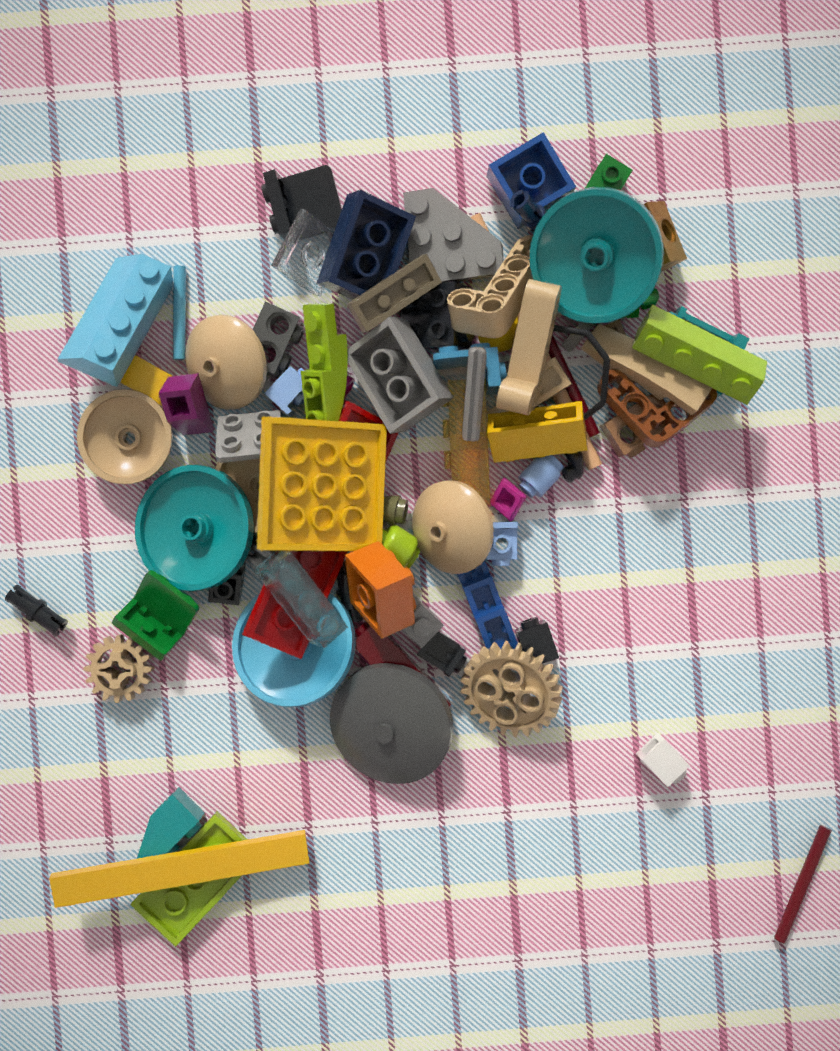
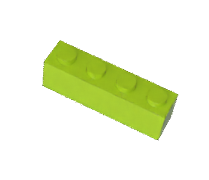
(700, 354)

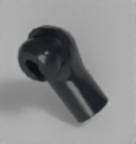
(575, 467)

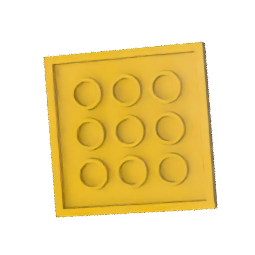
(320, 484)

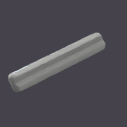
(474, 393)

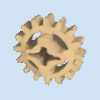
(118, 681)

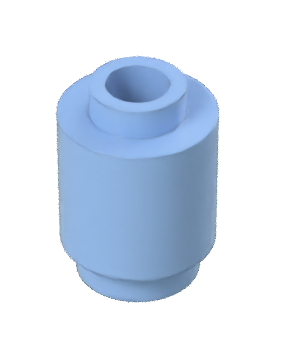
(540, 475)

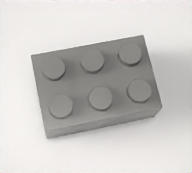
(397, 375)

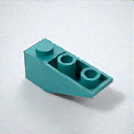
(169, 823)

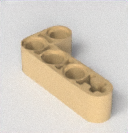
(496, 308)
(530, 348)

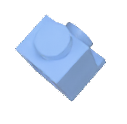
(287, 391)
(508, 531)

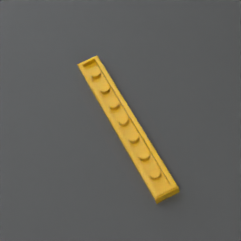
(179, 868)

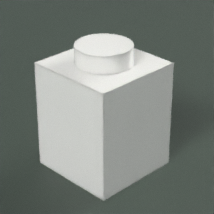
(663, 760)

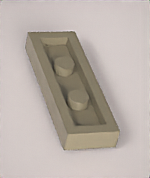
(394, 293)

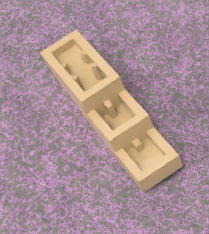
(647, 372)

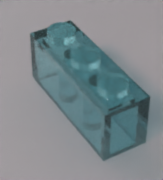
(300, 598)

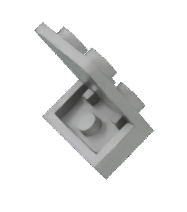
(240, 436)

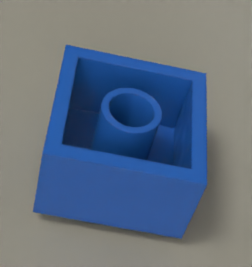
(532, 169)

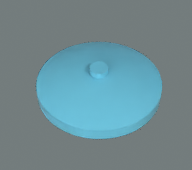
(285, 678)

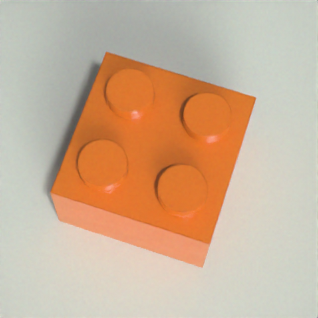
(381, 589)

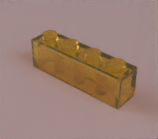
(466, 459)

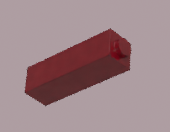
(384, 650)

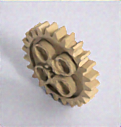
(511, 689)

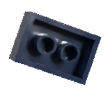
(365, 245)

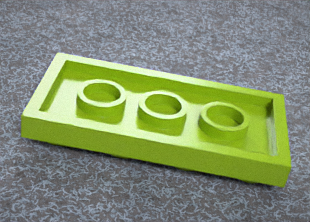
(180, 908)

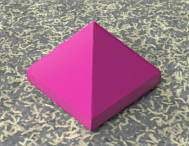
(507, 499)

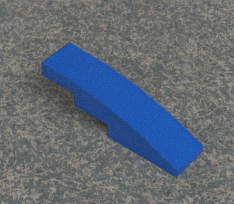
(487, 607)

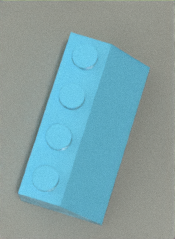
(118, 318)

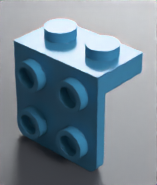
(495, 371)

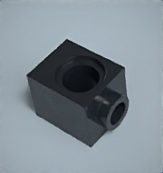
(538, 636)

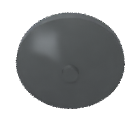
(391, 723)

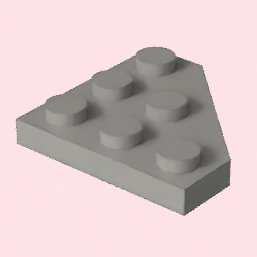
(450, 238)

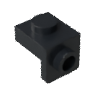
(444, 653)

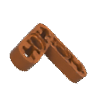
(651, 417)

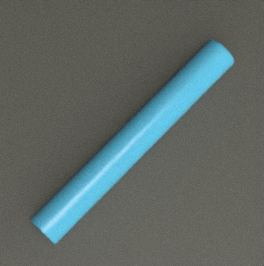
(179, 312)

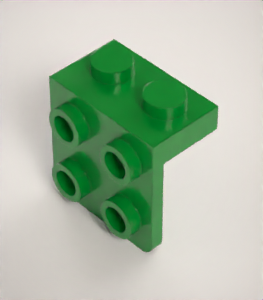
(157, 615)

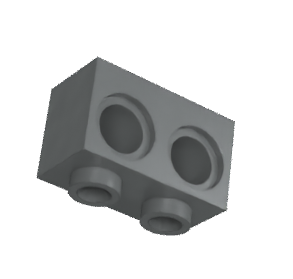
(280, 343)

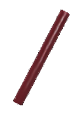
(573, 389)
(802, 884)

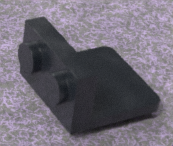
(307, 190)
(431, 318)

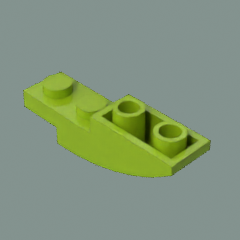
(328, 362)

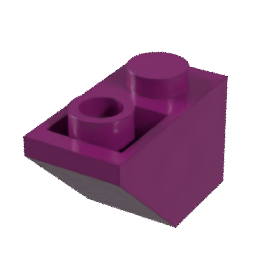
(186, 404)

